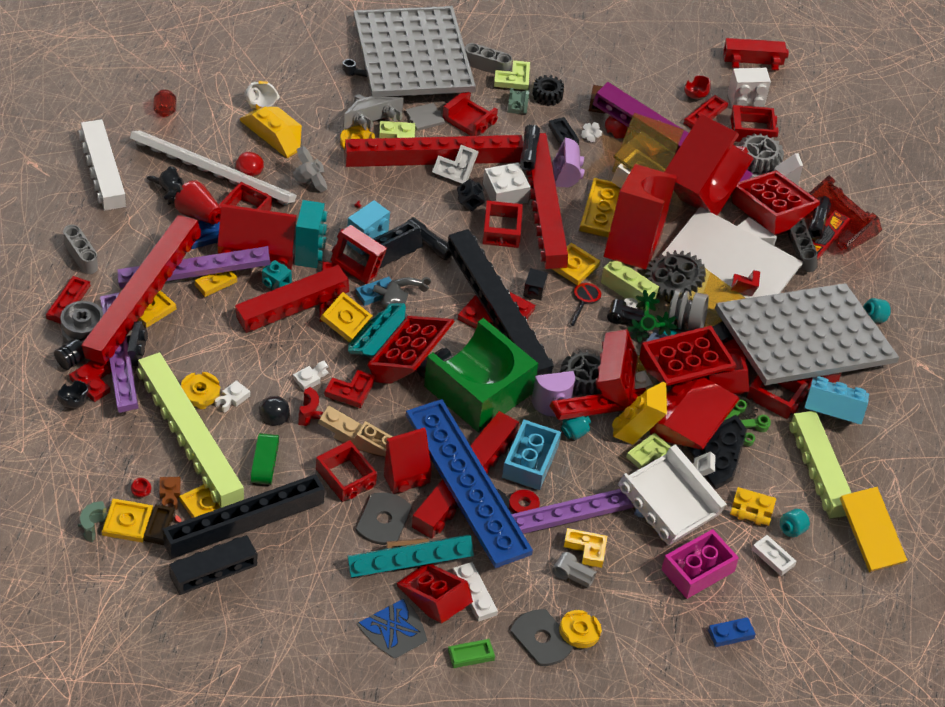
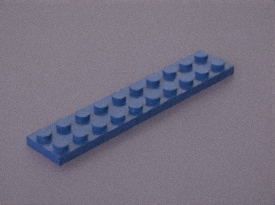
(470, 485)

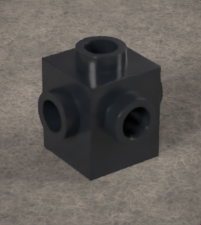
(471, 194)

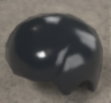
(74, 395)
(274, 410)

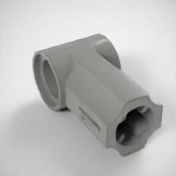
(569, 567)

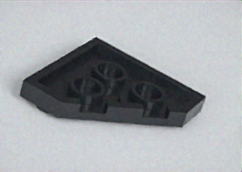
(727, 448)

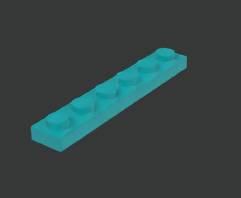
(410, 555)

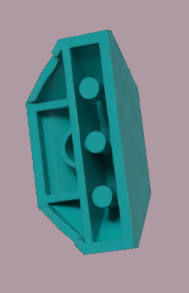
(378, 331)

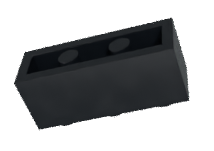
(399, 242)

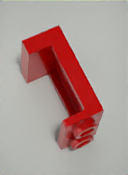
(468, 115)

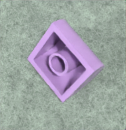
(567, 164)
(551, 388)

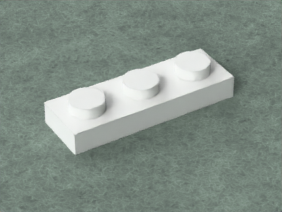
(482, 604)

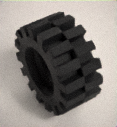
(548, 97)

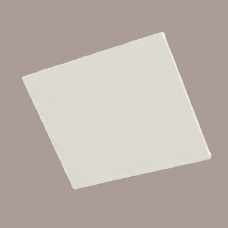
(732, 251)

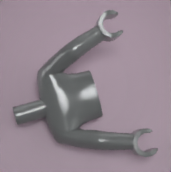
(394, 294)

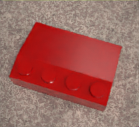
(773, 201)
(255, 228)
(408, 347)
(685, 356)
(694, 412)

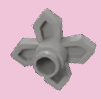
(309, 170)

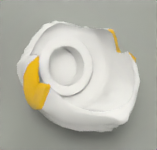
(261, 94)

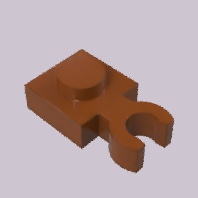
(170, 490)

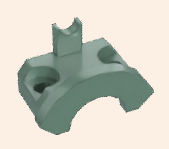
(518, 101)
(89, 516)

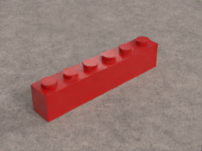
(292, 298)

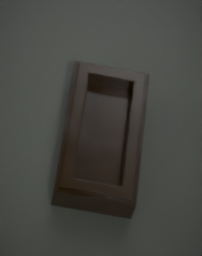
(160, 518)

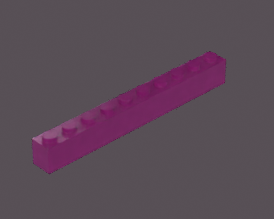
(623, 106)

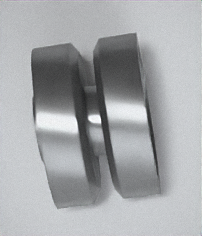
(79, 320)

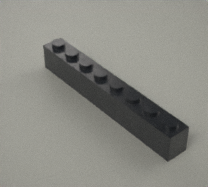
(243, 516)

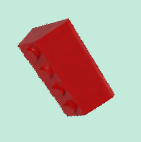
(617, 368)

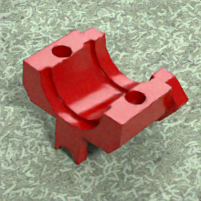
(309, 407)

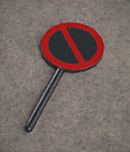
(585, 293)

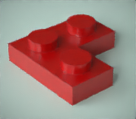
(91, 374)
(351, 393)

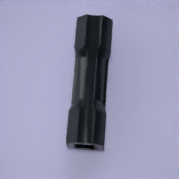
(531, 140)
(817, 225)
(432, 240)

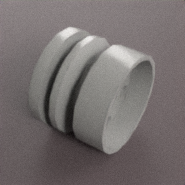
(688, 310)

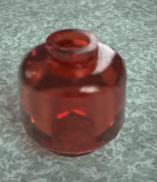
(164, 103)

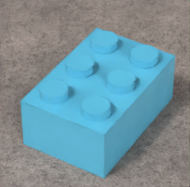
(837, 400)
(531, 454)

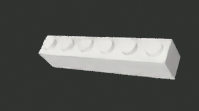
(102, 164)

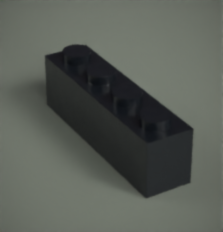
(213, 564)

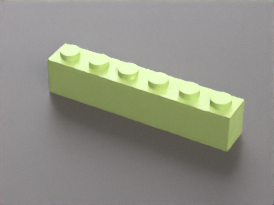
(820, 461)

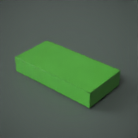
(471, 653)

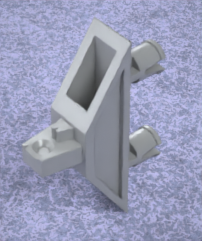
(371, 108)

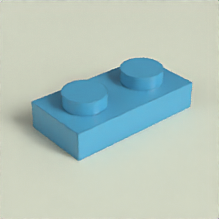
(368, 296)

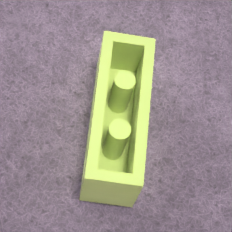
(626, 281)

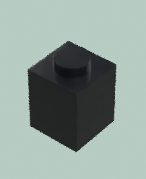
(535, 284)

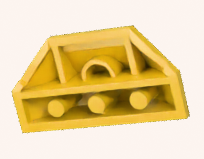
(275, 128)

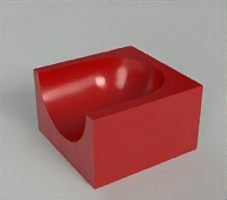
(708, 165)
(640, 216)

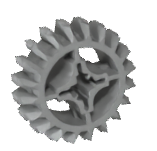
(764, 150)

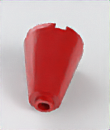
(197, 203)

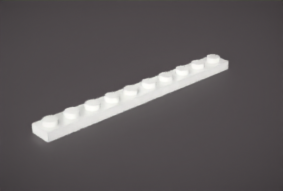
(205, 164)

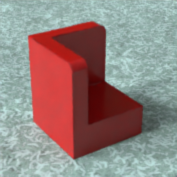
(746, 285)

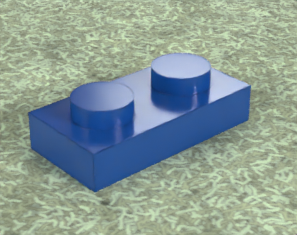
(731, 632)

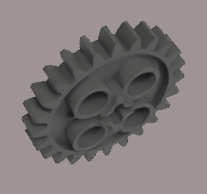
(676, 272)

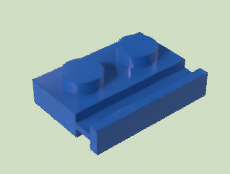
(208, 236)

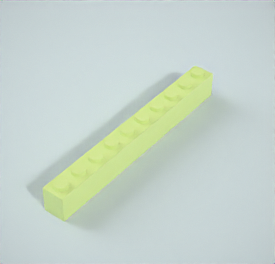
(190, 430)

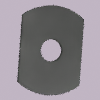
(378, 504)
(537, 621)

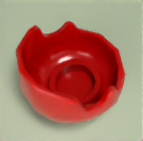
(698, 88)
(615, 127)
(249, 163)

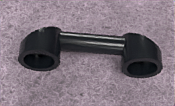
(349, 67)

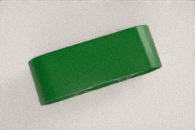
(264, 459)

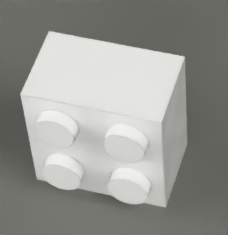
(749, 87)
(506, 184)

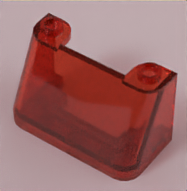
(862, 224)

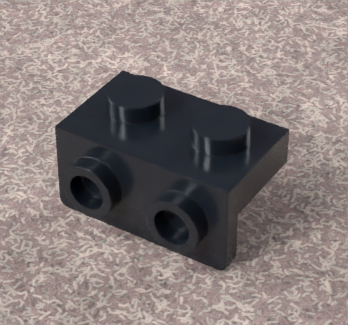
(137, 343)

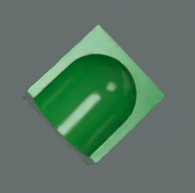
(483, 377)

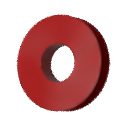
(526, 495)

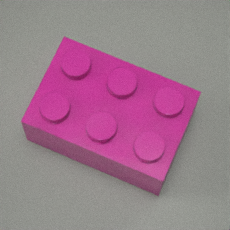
(699, 563)

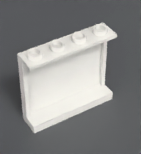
(672, 495)

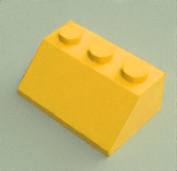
(641, 415)

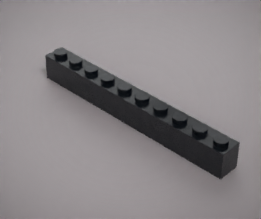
(495, 297)

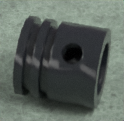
(69, 354)

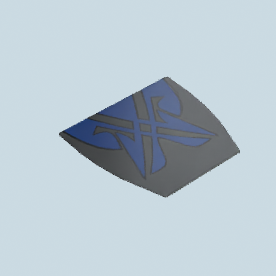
(395, 629)

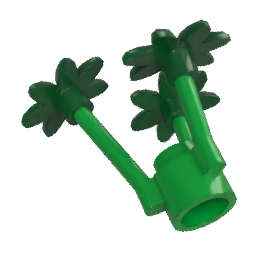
(648, 322)

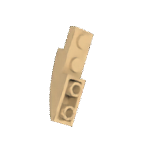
(364, 437)

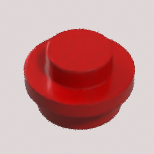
(141, 487)

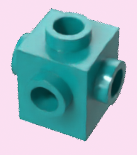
(276, 275)

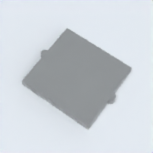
(425, 116)

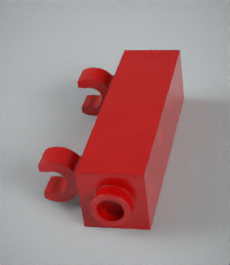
(755, 52)

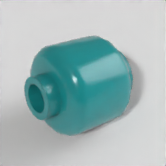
(878, 309)
(576, 427)
(794, 522)

